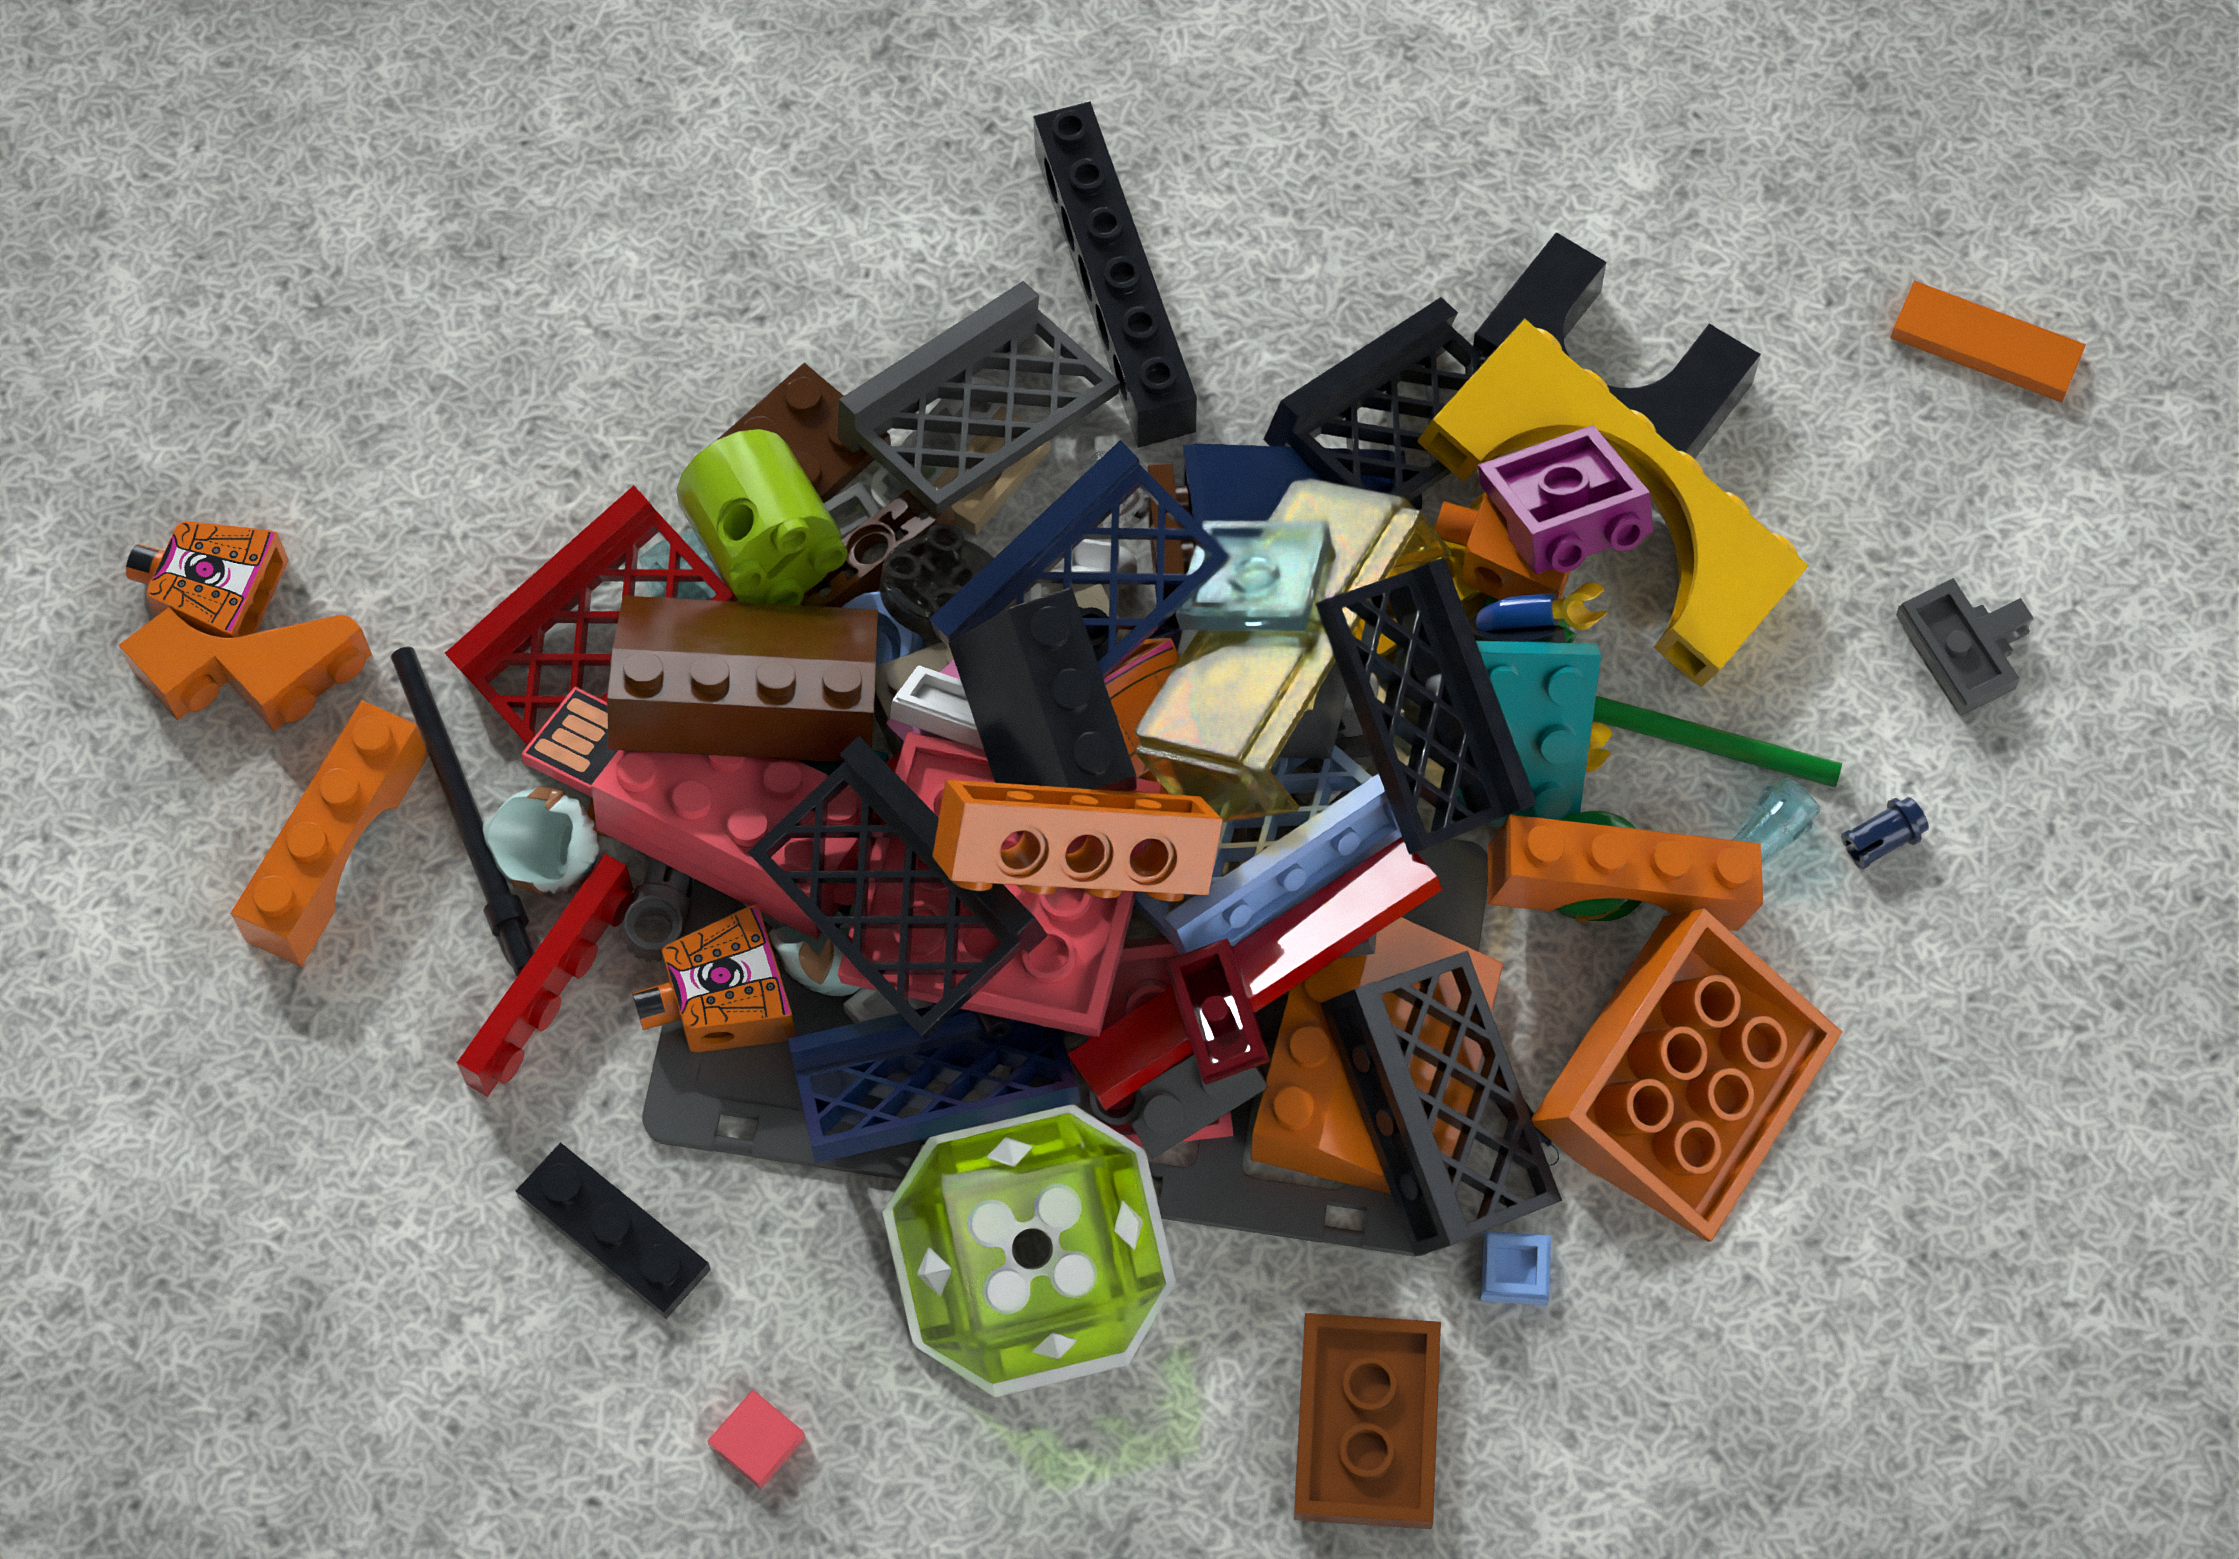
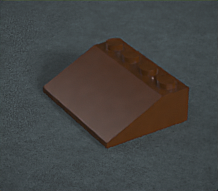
(741, 678)

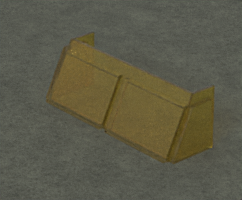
(1245, 691)

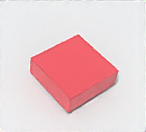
(756, 1439)

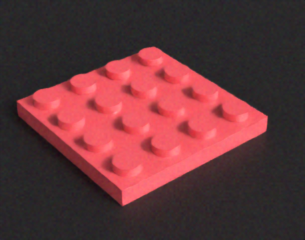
(1057, 984)

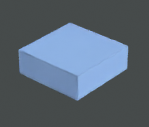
(1515, 1268)

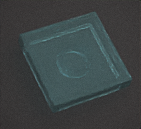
(1265, 583)

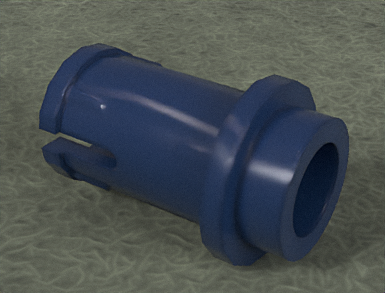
(1888, 830)

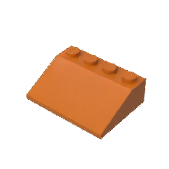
(1688, 1073)
(1309, 1109)

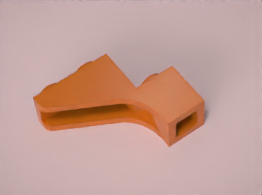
(271, 670)

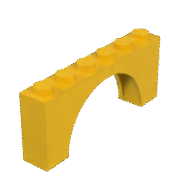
(1726, 559)

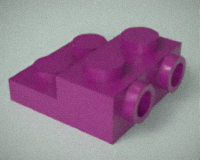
(1568, 500)

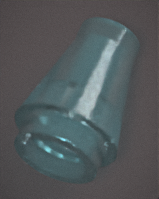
(1779, 817)

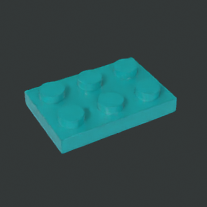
(1549, 709)

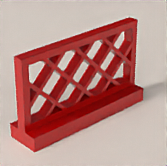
(557, 589)

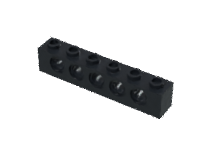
(1115, 274)

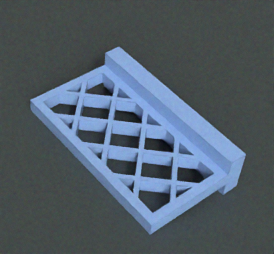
(1285, 870)

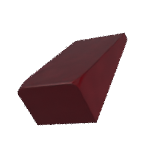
(1217, 1011)

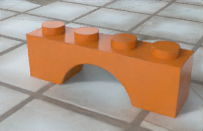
(1564, 862)
(300, 875)

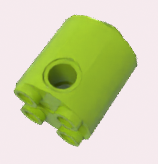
(759, 518)

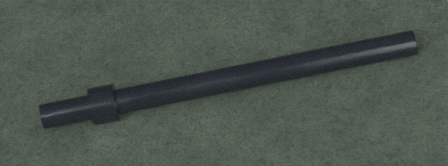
(503, 910)

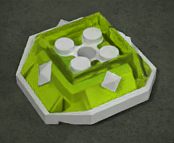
(1043, 1323)

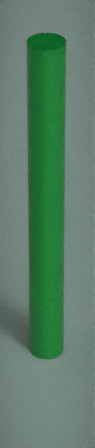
(1717, 741)

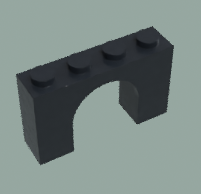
(1684, 404)

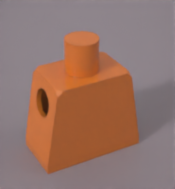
(1490, 558)

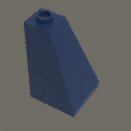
(1252, 479)

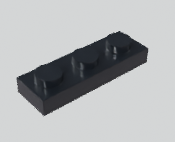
(613, 1230)

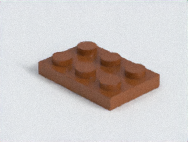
(1368, 1421)

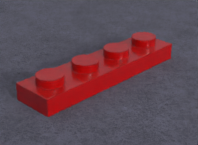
(534, 995)

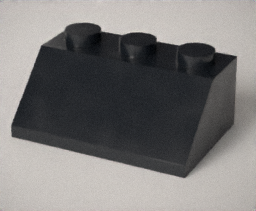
(1042, 698)

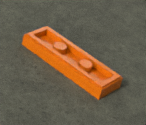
(1988, 341)

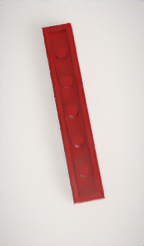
(1271, 965)

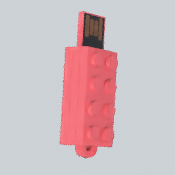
(699, 809)

